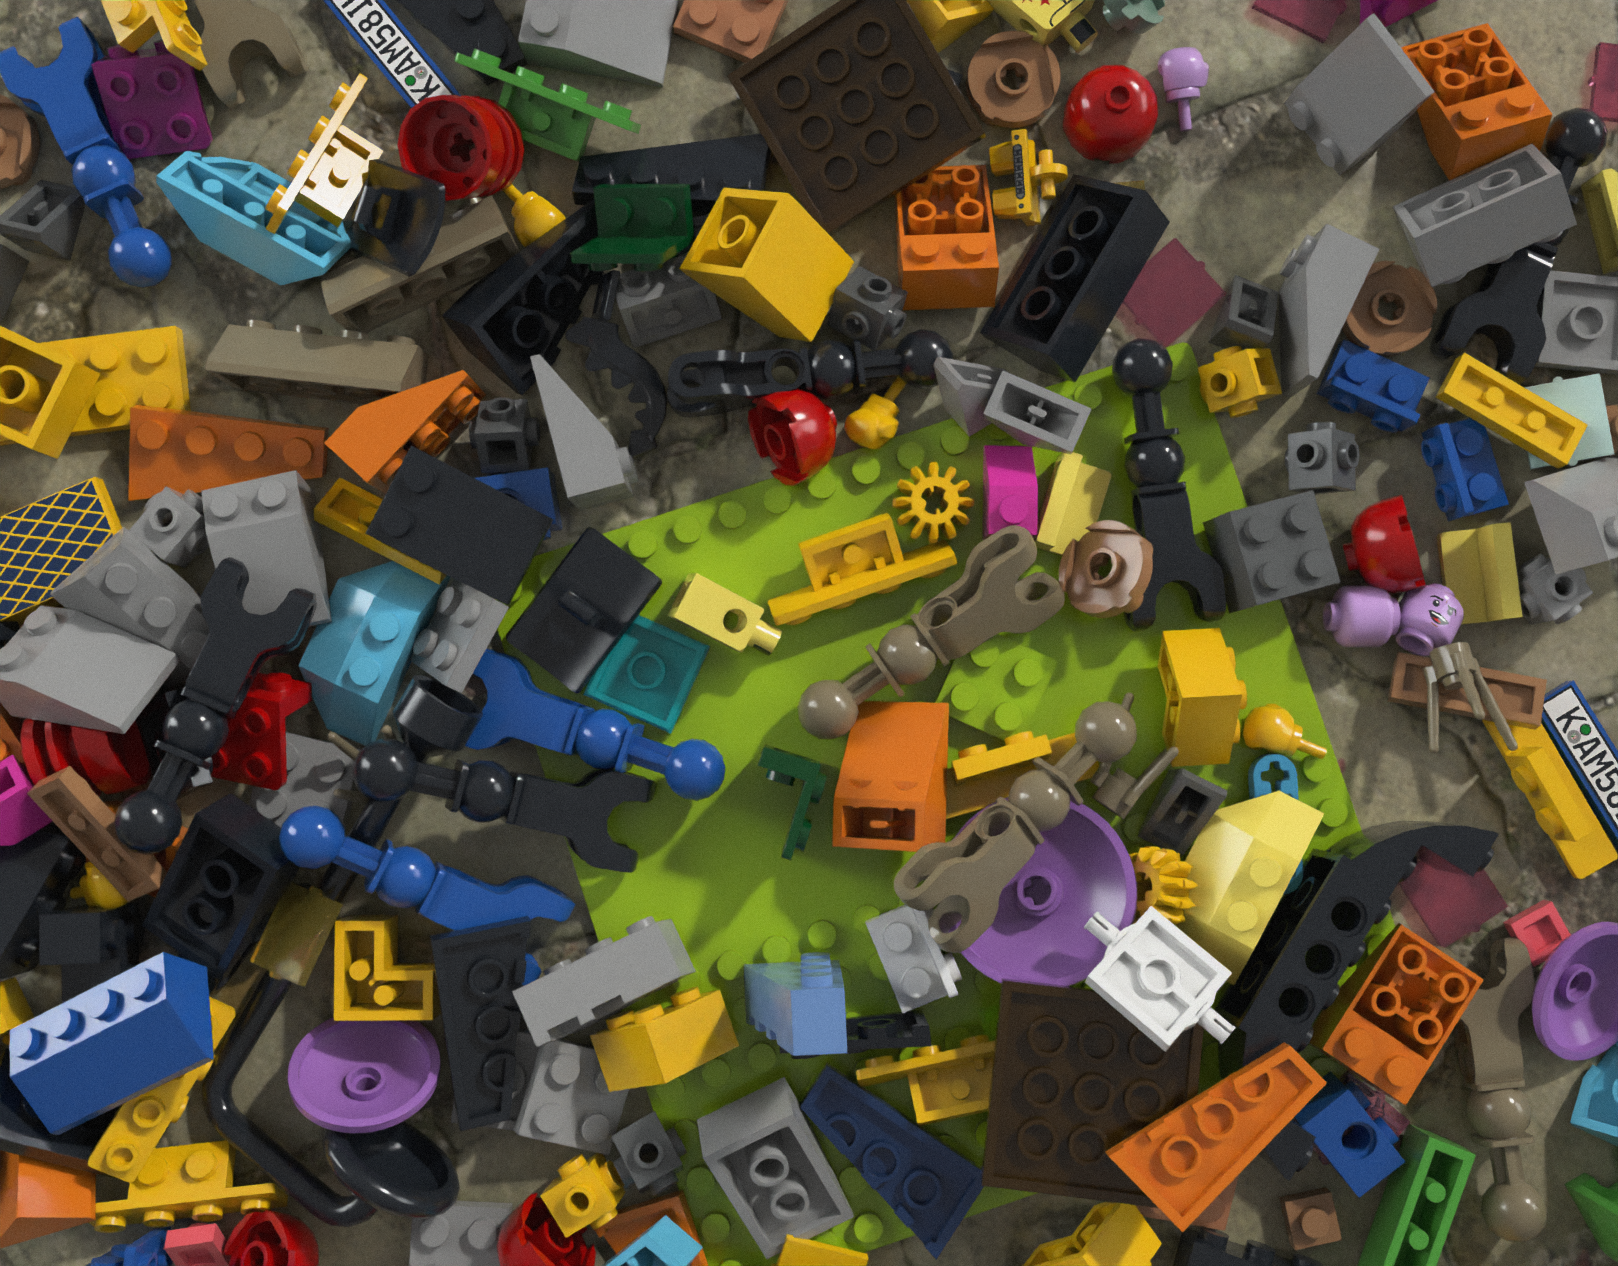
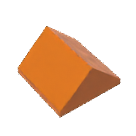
(42, 1198)

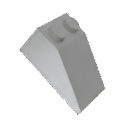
(600, 37)
(1358, 96)
(1316, 300)
(588, 456)
(274, 534)
(80, 671)
(773, 1167)

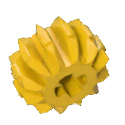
(916, 505)
(1162, 883)

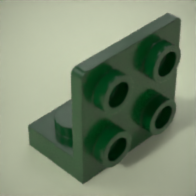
(638, 226)
(784, 768)

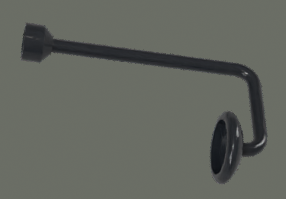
(383, 1169)

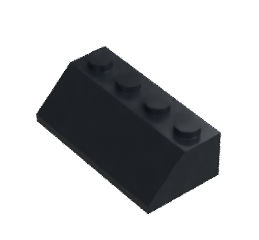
(1076, 275)

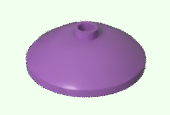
(1579, 994)
(344, 1058)

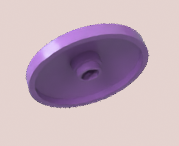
(1052, 898)

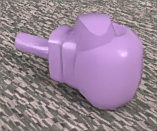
(1182, 77)

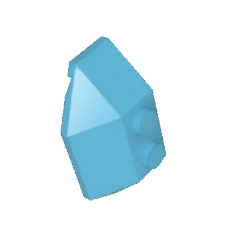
(226, 210)
(367, 646)

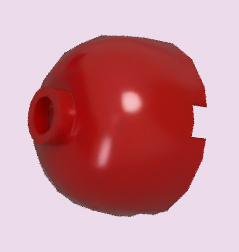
(1110, 114)
(794, 433)
(1385, 547)
(535, 1239)
(272, 1240)

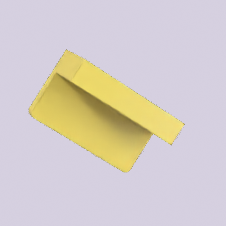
(1070, 502)
(1481, 572)

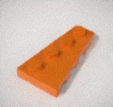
(216, 450)
(1212, 1137)

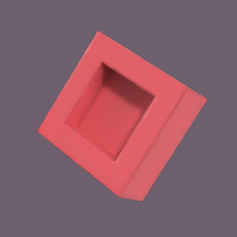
(1538, 929)
(197, 1245)

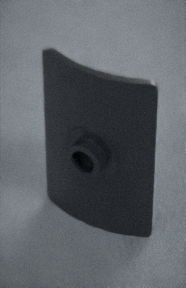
(397, 217)
(583, 609)

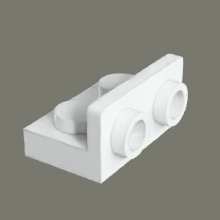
(912, 957)

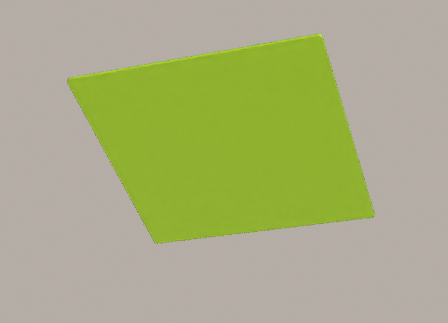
(720, 859)

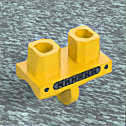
(1019, 158)

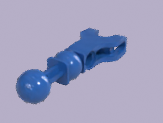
(100, 170)
(599, 737)
(409, 878)

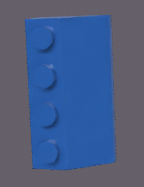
(113, 1042)

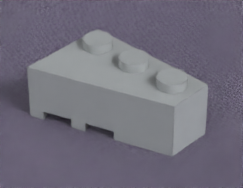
(603, 980)

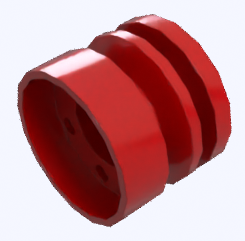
(438, 138)
(102, 758)

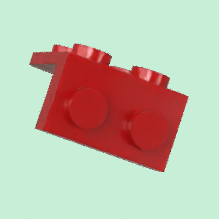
(257, 734)

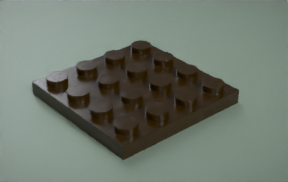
(856, 107)
(1073, 1085)

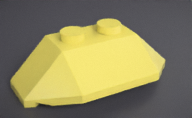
(1242, 872)

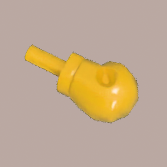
(532, 215)
(875, 420)
(1274, 730)
(97, 890)

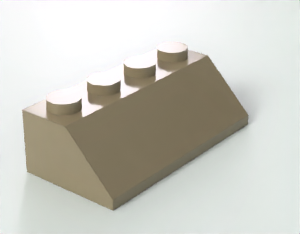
(468, 247)
(316, 364)

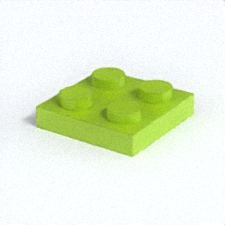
(997, 686)

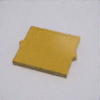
(296, 934)

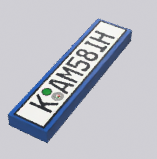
(392, 49)
(1585, 751)

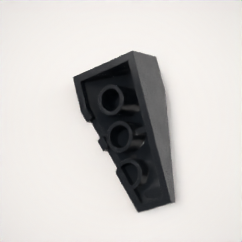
(527, 302)

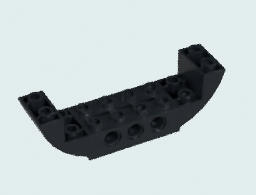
(1328, 919)

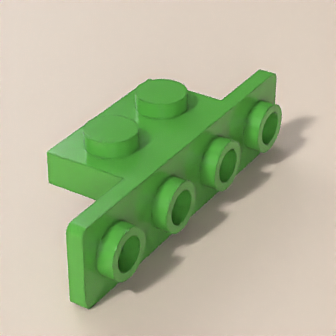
(548, 117)

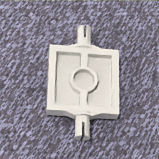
(1158, 978)

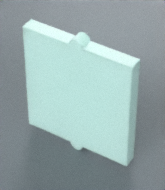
(1585, 401)

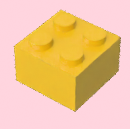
(40, 393)

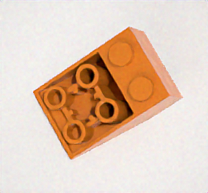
(1479, 100)
(947, 240)
(382, 431)
(893, 778)
(1395, 1013)

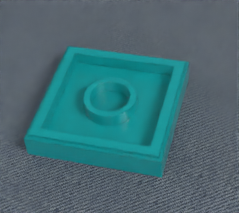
(649, 673)

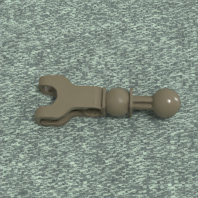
(236, 34)
(946, 628)
(979, 862)
(1494, 1069)

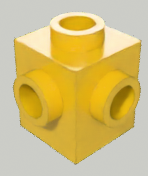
(1238, 380)
(584, 1193)

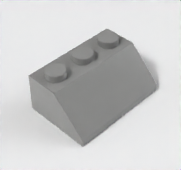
(1486, 215)
(1578, 513)
(139, 595)

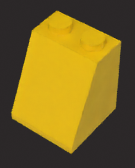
(768, 261)

